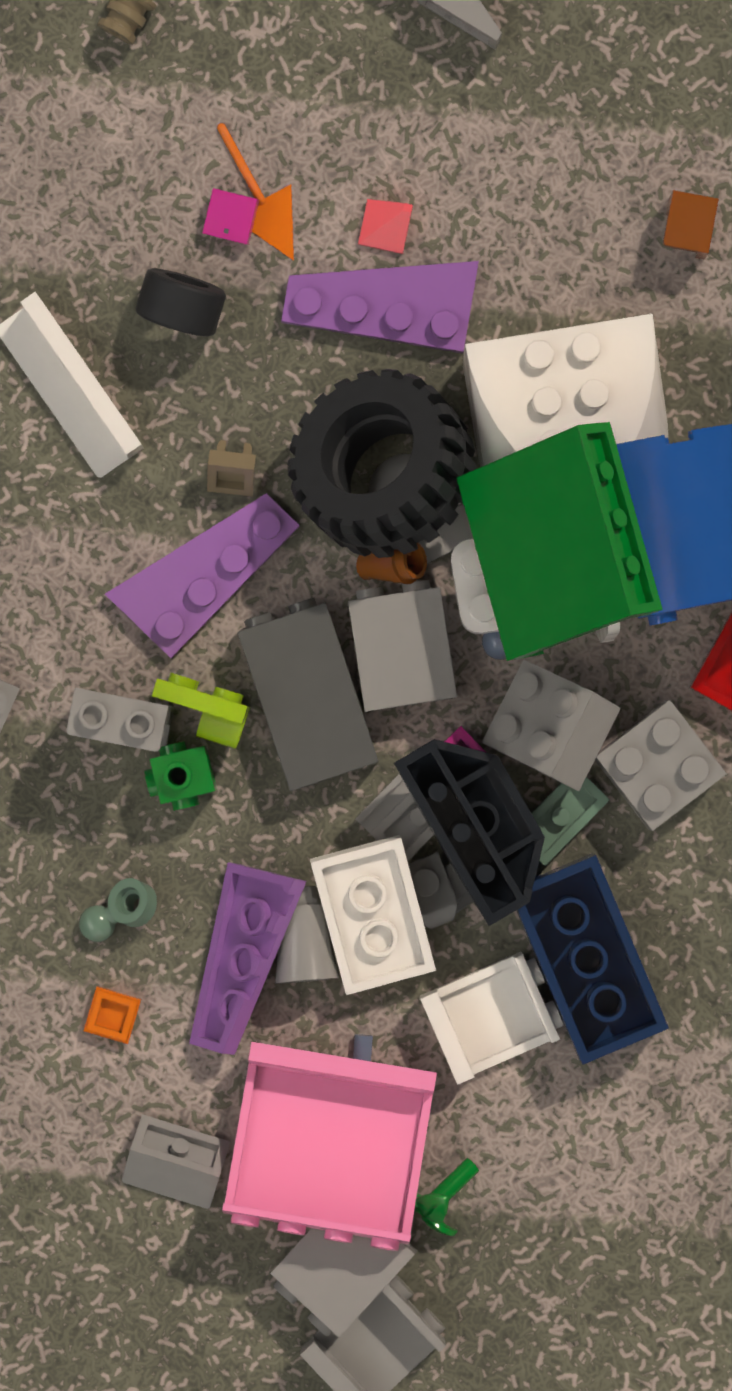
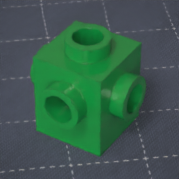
(198, 772)

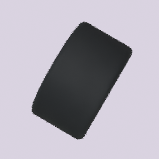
(180, 302)

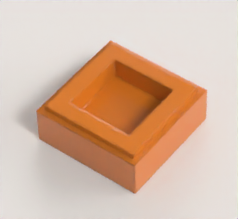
(112, 1015)

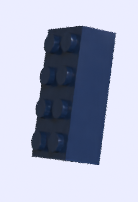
(590, 960)

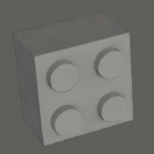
(551, 725)
(659, 765)

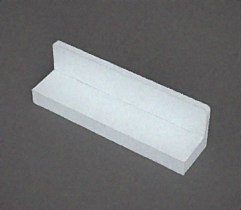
(68, 387)

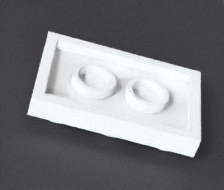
(373, 914)

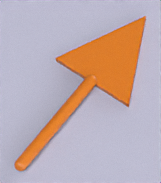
(274, 212)

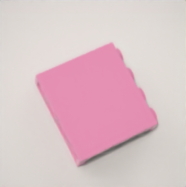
(329, 1145)

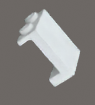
(491, 1015)

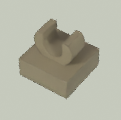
(231, 471)

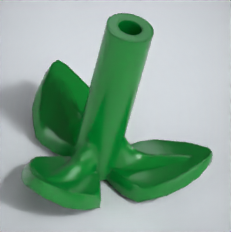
(434, 1206)

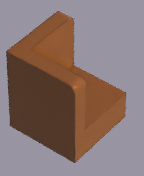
(690, 222)

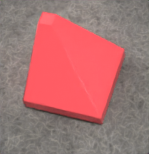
(385, 225)

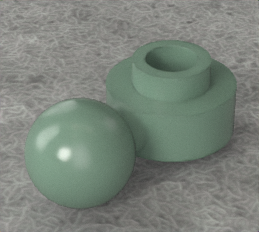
(99, 922)

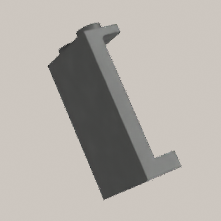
(307, 694)

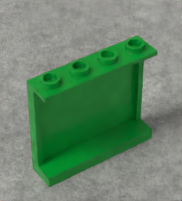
(558, 540)

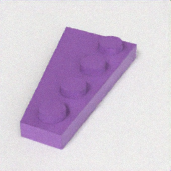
(395, 304)
(244, 943)

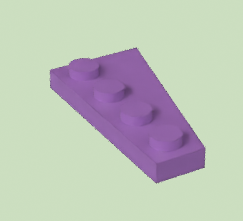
(194, 581)

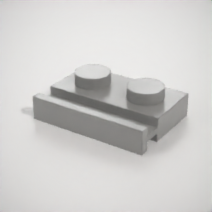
(396, 814)

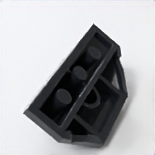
(477, 823)

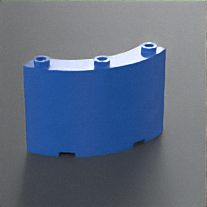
(684, 515)

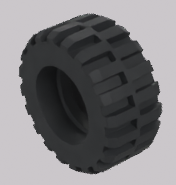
(350, 423)

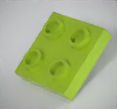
(222, 712)

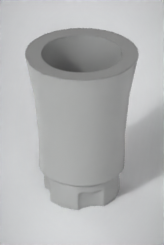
(307, 945)

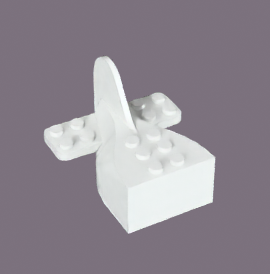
(542, 386)

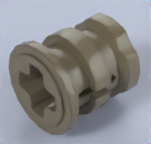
(125, 18)

